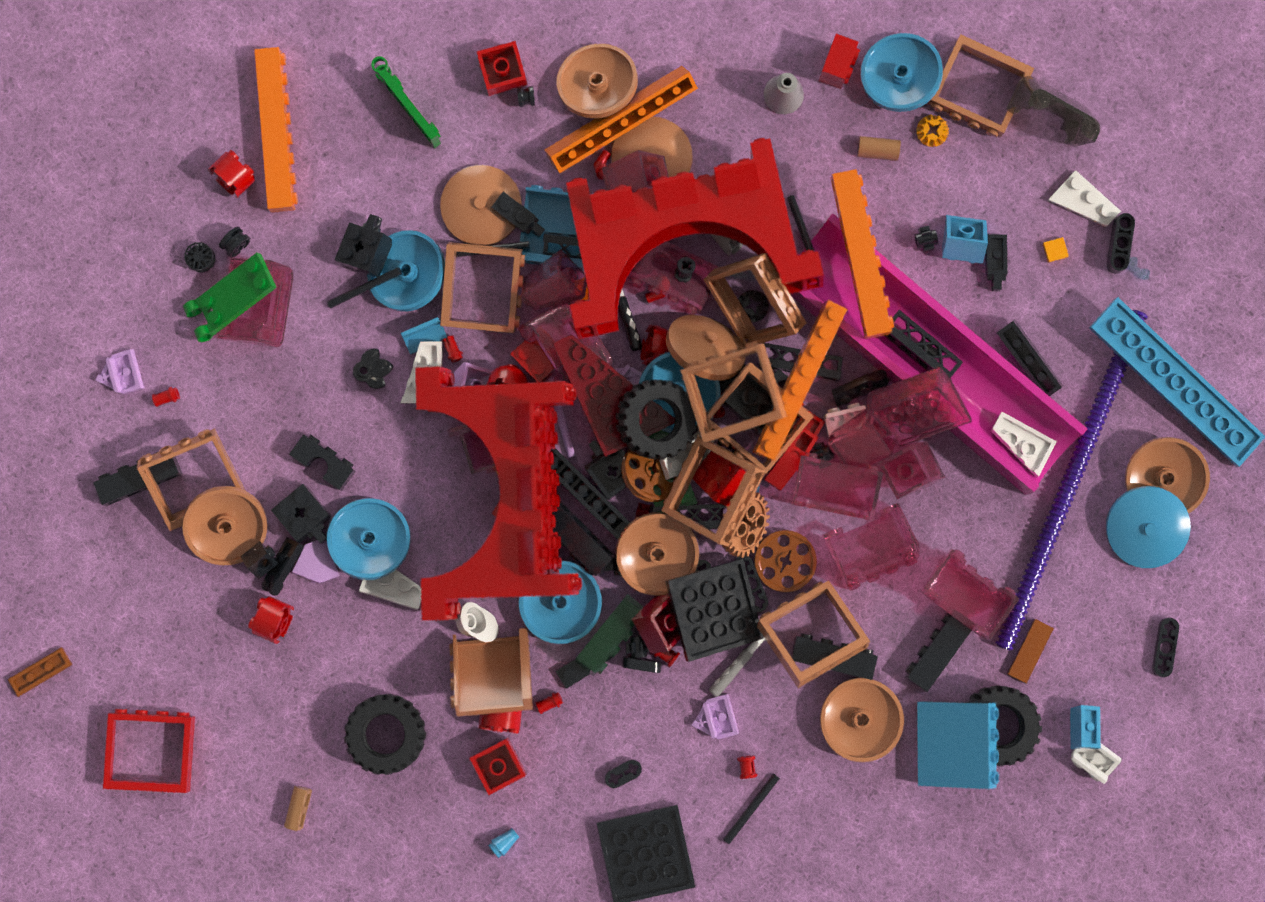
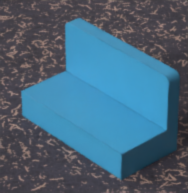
(426, 332)
(1085, 727)

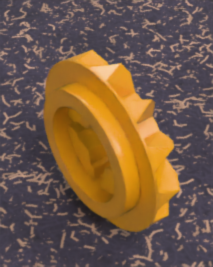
(931, 139)

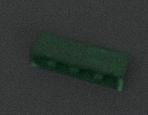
(609, 636)

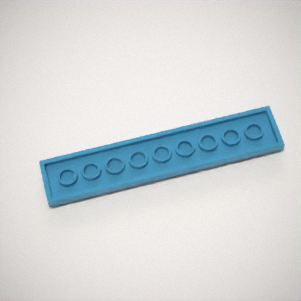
(1177, 382)

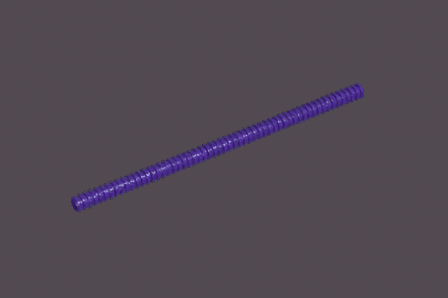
(1063, 499)

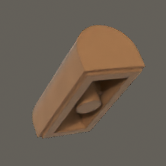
(879, 148)
(298, 808)

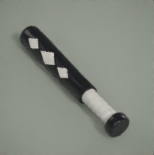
(629, 324)

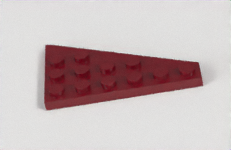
(599, 393)

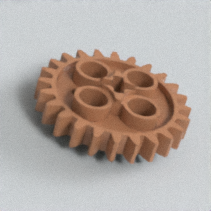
(754, 518)

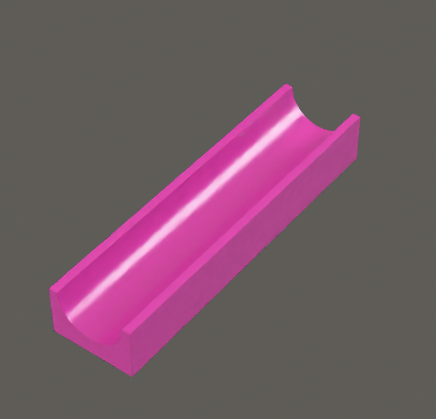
(983, 380)

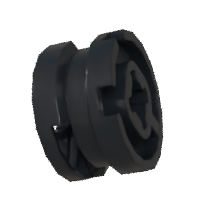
(234, 242)
(200, 257)

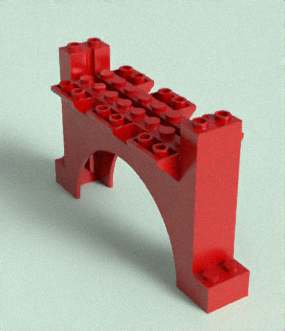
(735, 203)
(519, 432)

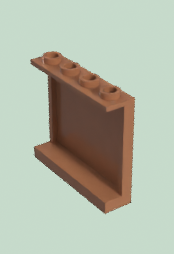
(491, 675)

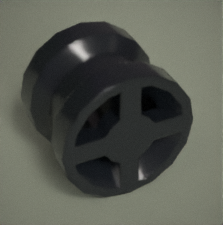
(526, 96)

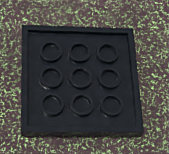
(714, 609)
(646, 854)

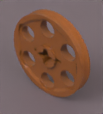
(648, 480)
(789, 570)

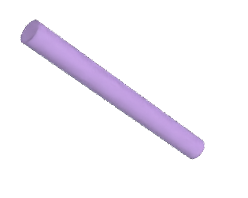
(563, 428)

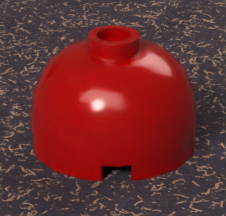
(654, 345)
(506, 375)

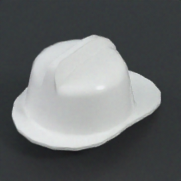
(477, 623)

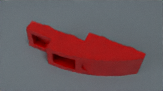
(788, 462)

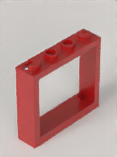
(142, 715)

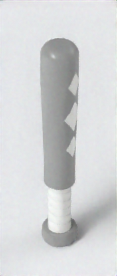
(733, 669)

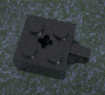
(364, 247)
(598, 471)
(315, 515)

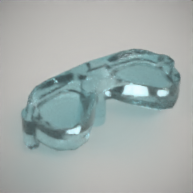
(1143, 274)
(748, 276)

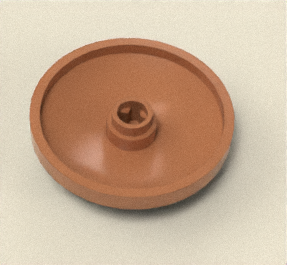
(597, 80)
(660, 138)
(468, 202)
(698, 337)
(1171, 466)
(224, 524)
(655, 551)
(861, 720)

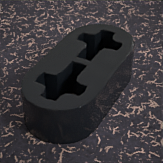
(642, 664)
(625, 778)

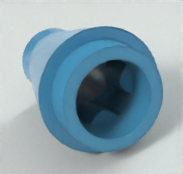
(502, 843)

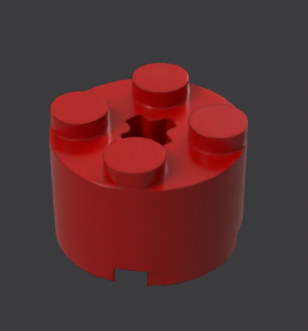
(232, 174)
(271, 619)
(501, 722)

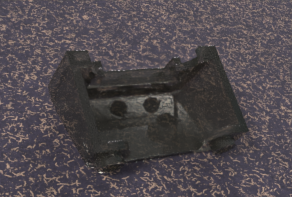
(1078, 120)

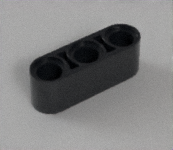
(1126, 236)

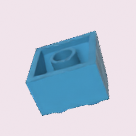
(964, 239)

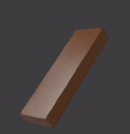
(1030, 651)
(40, 672)

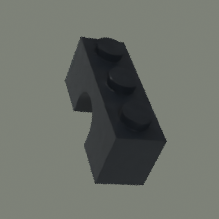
(338, 471)

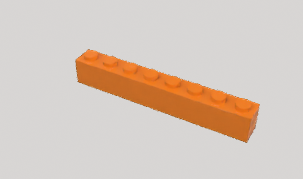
(274, 129)
(605, 130)
(861, 254)
(801, 378)

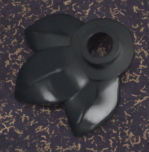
(375, 368)

